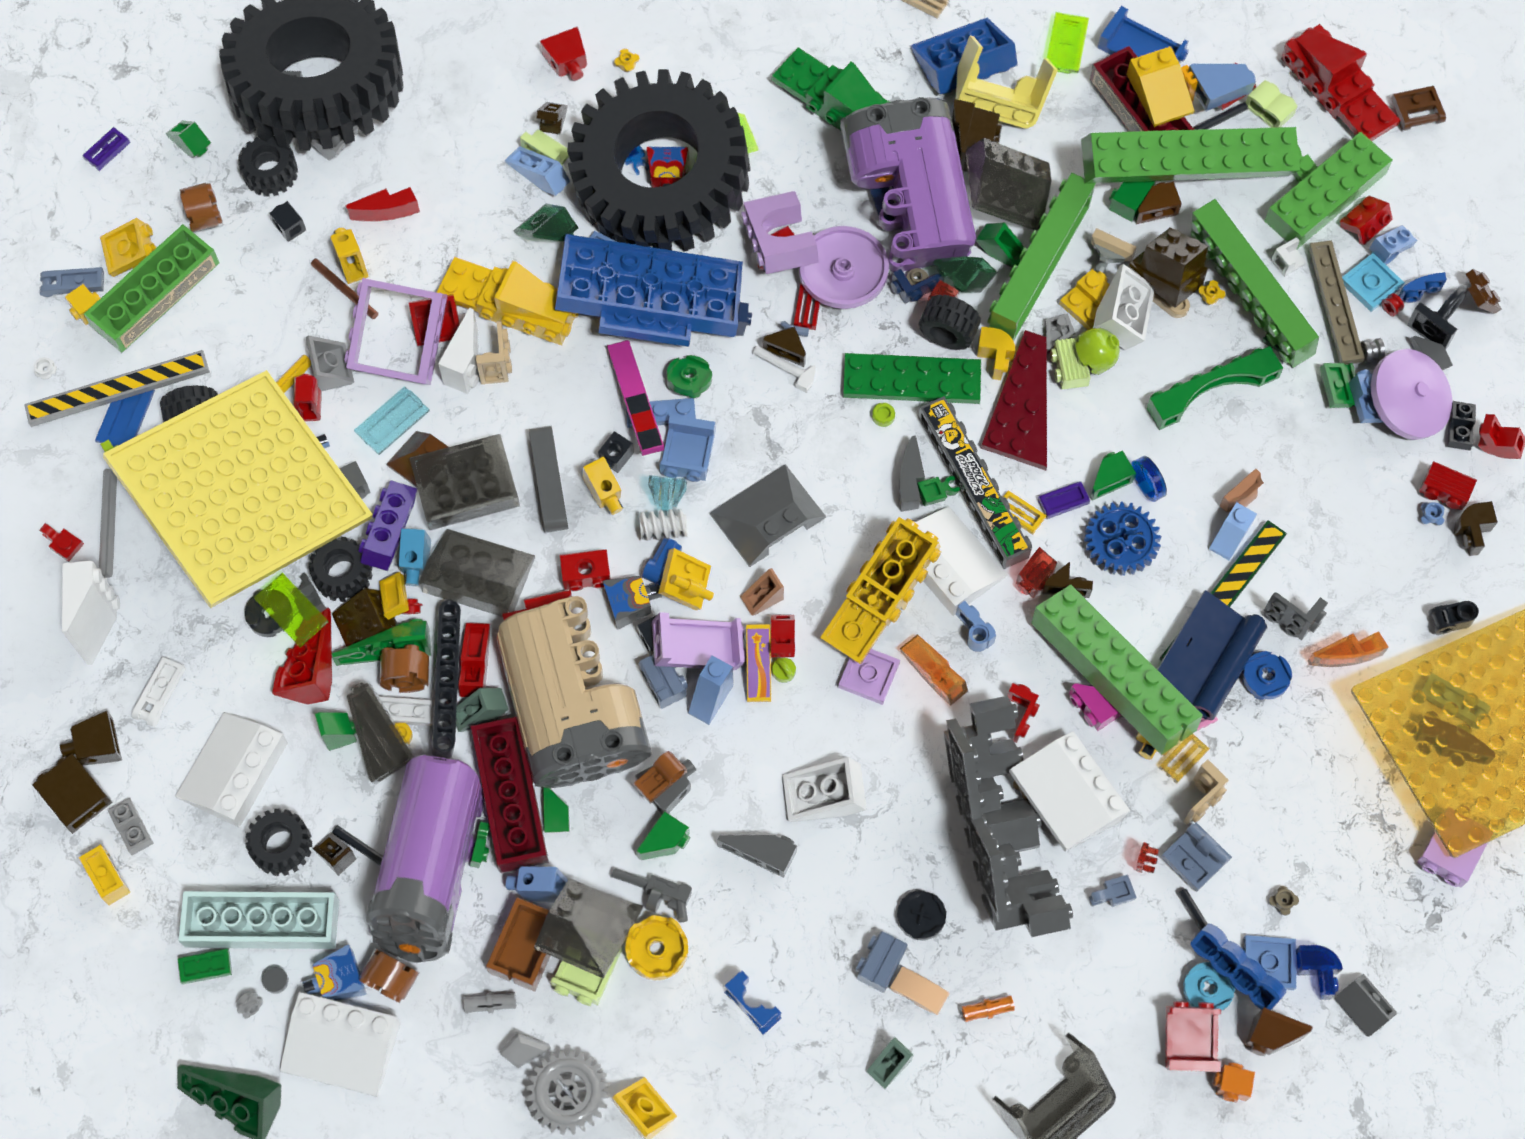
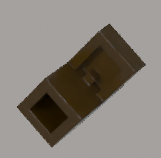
(1473, 522)

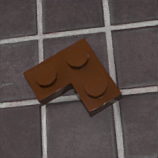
(1481, 292)

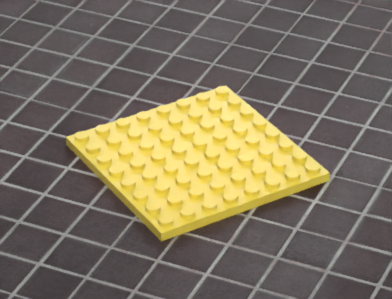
(237, 487)

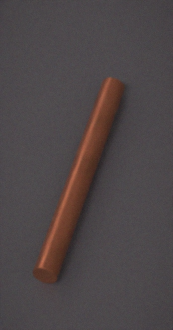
(344, 288)

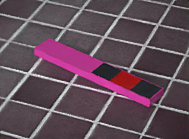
(635, 398)

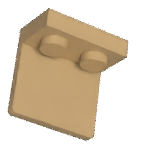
(495, 367)
(1209, 781)

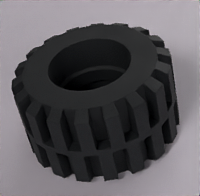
(268, 180)
(949, 322)
(183, 399)
(345, 586)
(272, 824)

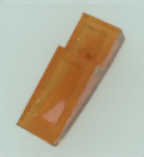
(1349, 651)
(934, 669)

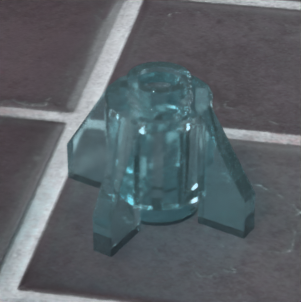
(667, 491)

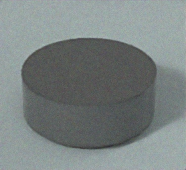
(275, 980)

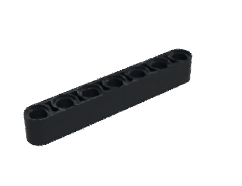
(448, 669)

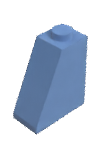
(1221, 83)
(711, 689)

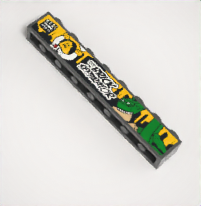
(975, 483)

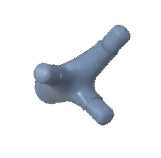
(802, 331)

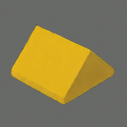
(644, 1108)

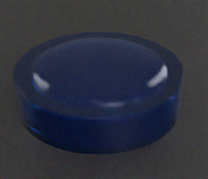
(1149, 478)

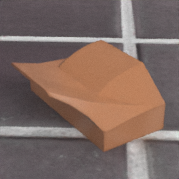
(1244, 492)

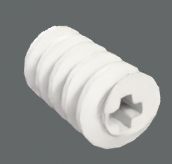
(663, 524)

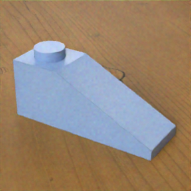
(539, 169)

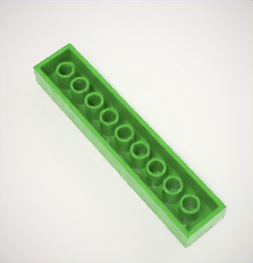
(1190, 154)

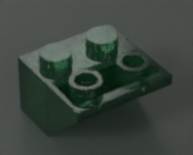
(967, 273)

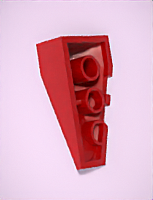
(308, 669)

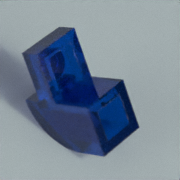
(1321, 962)

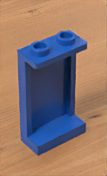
(1142, 40)

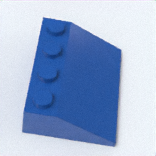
(942, 53)

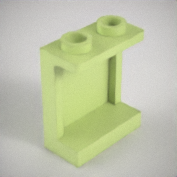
(581, 983)

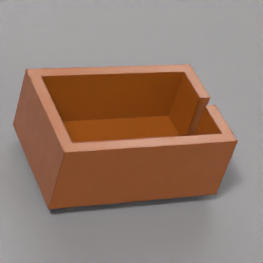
(515, 951)

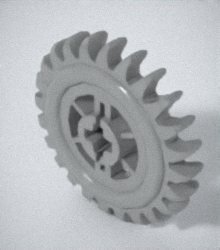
(584, 1110)

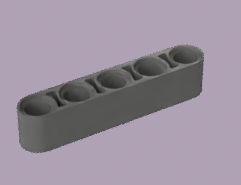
(548, 479)

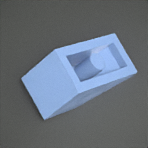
(1233, 531)

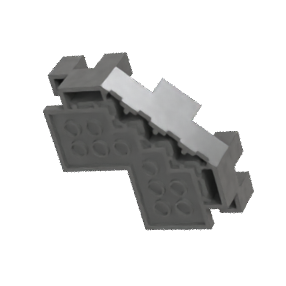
(997, 829)

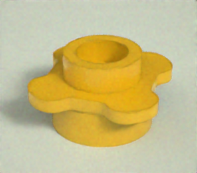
(626, 65)
(1211, 298)

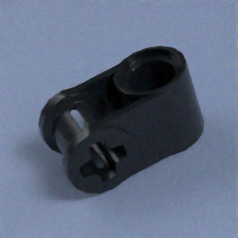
(1449, 617)

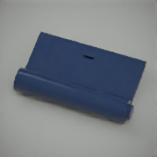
(1215, 655)

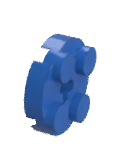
(1272, 664)

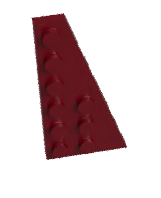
(1020, 415)

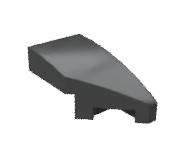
(1433, 350)
(311, 593)

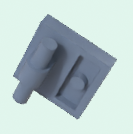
(1196, 856)

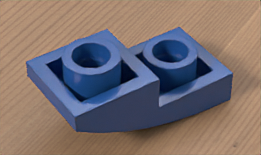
(1415, 289)

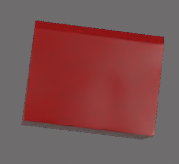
(420, 314)

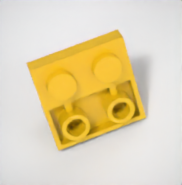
(685, 580)

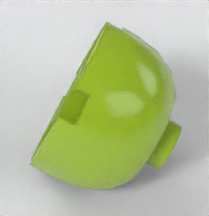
(1098, 349)

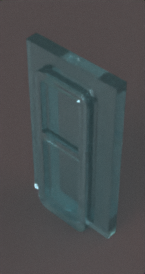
(391, 420)

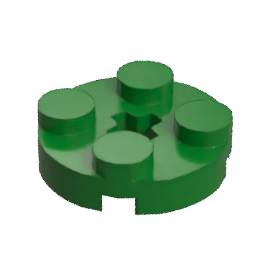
(689, 386)

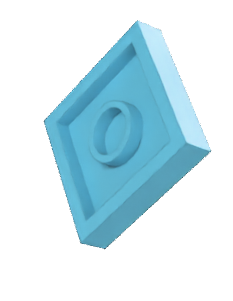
(1372, 282)

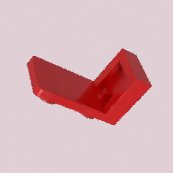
(1023, 696)

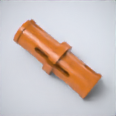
(988, 1008)

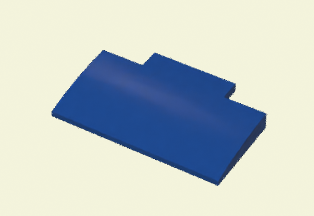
(649, 290)

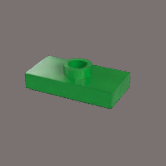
(204, 966)

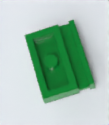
(1336, 382)

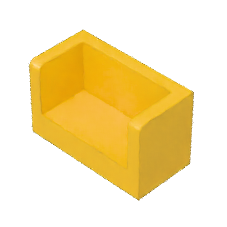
(104, 875)

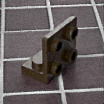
(362, 617)

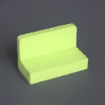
(544, 145)

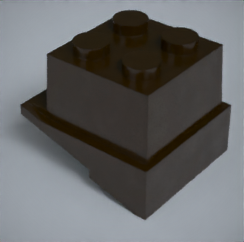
(972, 125)
(1173, 265)

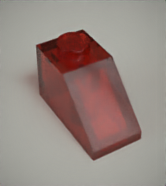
(1035, 573)

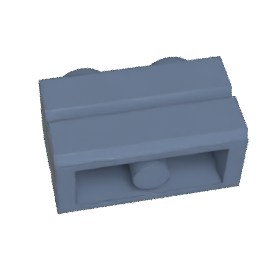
(663, 682)
(882, 961)

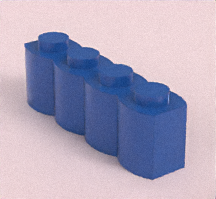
(1233, 963)

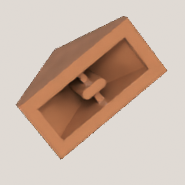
(763, 593)

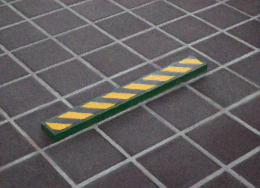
(1246, 566)

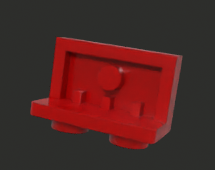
(1367, 218)

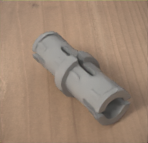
(490, 1002)

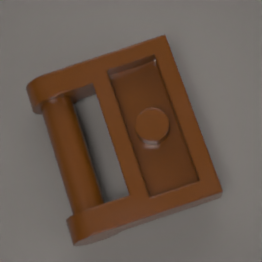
(1418, 101)

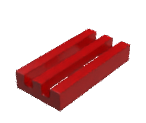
(802, 290)

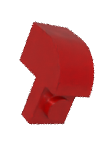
(1499, 440)
(782, 635)

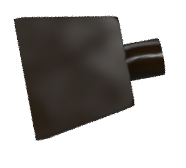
(93, 741)

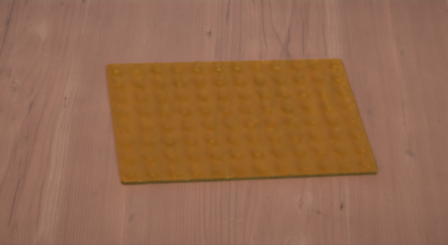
(1459, 732)

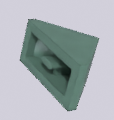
(890, 1063)

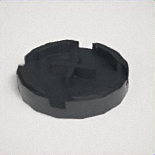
(921, 915)

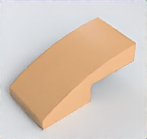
(919, 990)

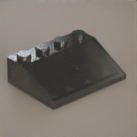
(1008, 183)
(464, 482)
(476, 573)

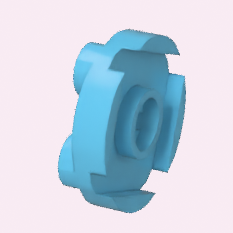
(1194, 985)

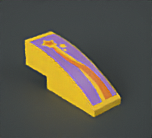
(758, 663)

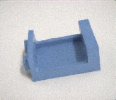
(688, 448)

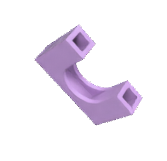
(778, 252)

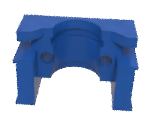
(760, 1016)

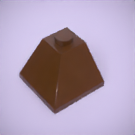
(417, 445)
(1274, 1032)

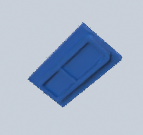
(124, 418)

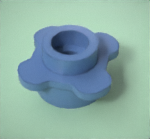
(1437, 509)

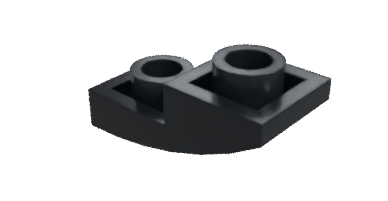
(1461, 425)

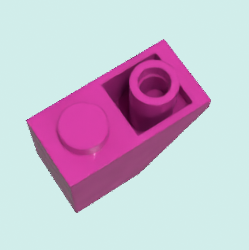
(1094, 705)

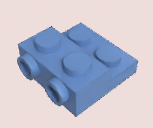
(1362, 397)

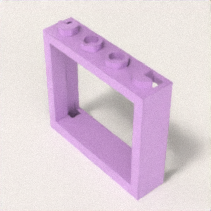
(431, 338)

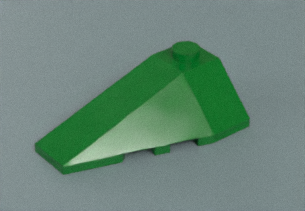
(370, 650)

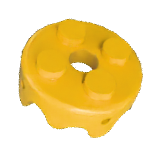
(656, 930)

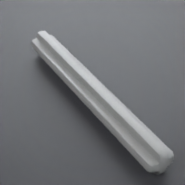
(107, 523)

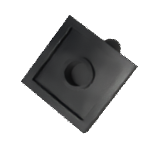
(1434, 324)

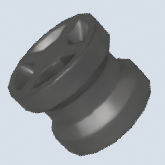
(1373, 350)

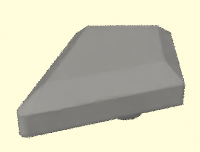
(1057, 329)
(523, 1050)

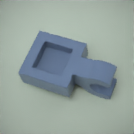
(1116, 891)

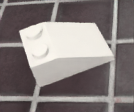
(1126, 308)
(459, 362)
(825, 791)

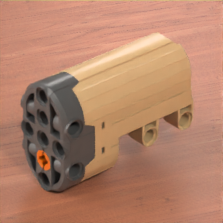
(565, 729)

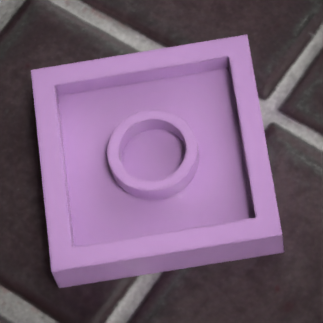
(871, 678)

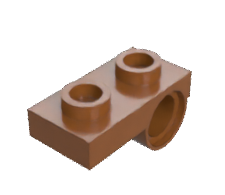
(660, 777)

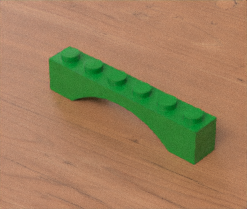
(1255, 370)

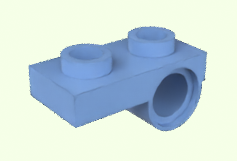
(1392, 243)
(970, 617)

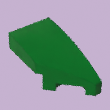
(555, 812)

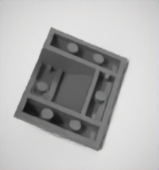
(766, 514)

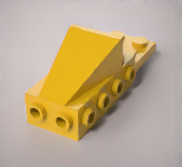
(509, 297)
(882, 588)

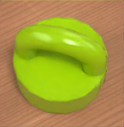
(784, 670)

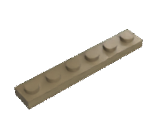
(1336, 302)

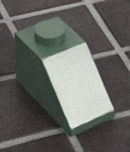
(480, 708)

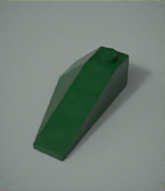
(240, 1098)

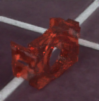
(1143, 857)

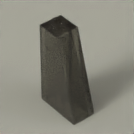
(379, 736)

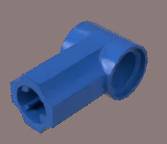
(655, 567)

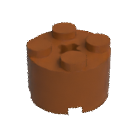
(199, 206)
(404, 669)
(389, 974)

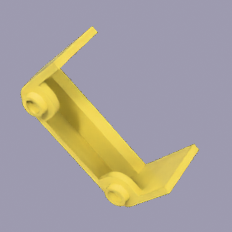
(1017, 105)

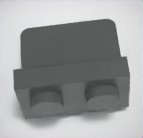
(1292, 618)

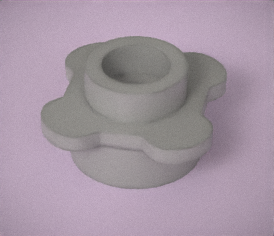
(248, 1004)

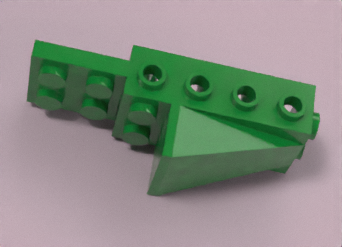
(826, 90)

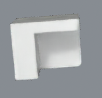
(1287, 257)

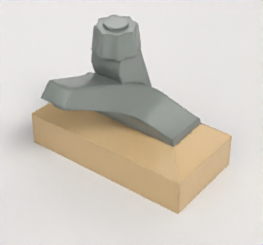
(1111, 249)

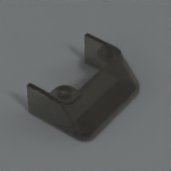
(1070, 1105)

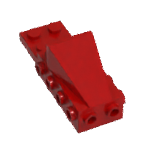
(1335, 78)

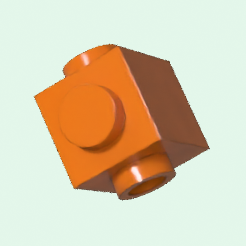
(1234, 1082)

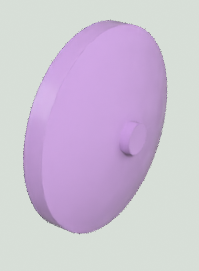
(849, 268)
(1411, 394)

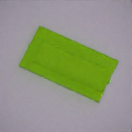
(1067, 42)
(291, 609)

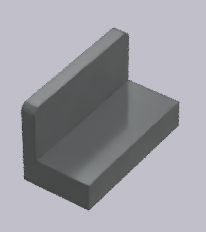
(1365, 1005)

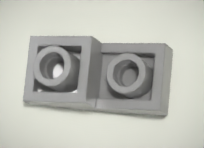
(130, 826)

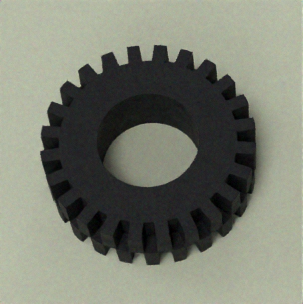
(318, 104)
(651, 113)

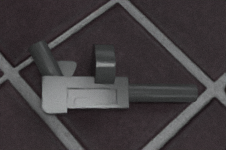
(659, 890)

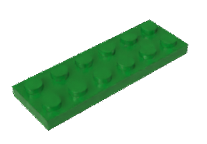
(912, 378)

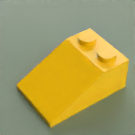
(1160, 86)

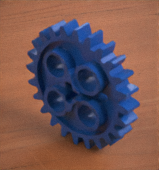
(1129, 556)

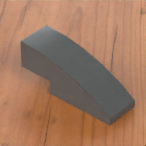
(910, 475)

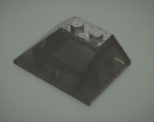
(587, 926)

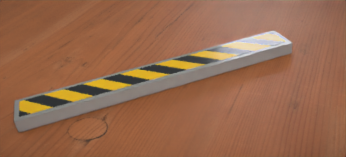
(116, 388)

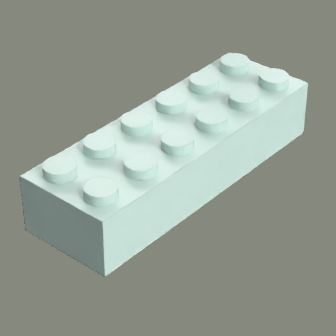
(259, 920)

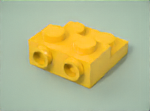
(127, 246)
(1086, 298)

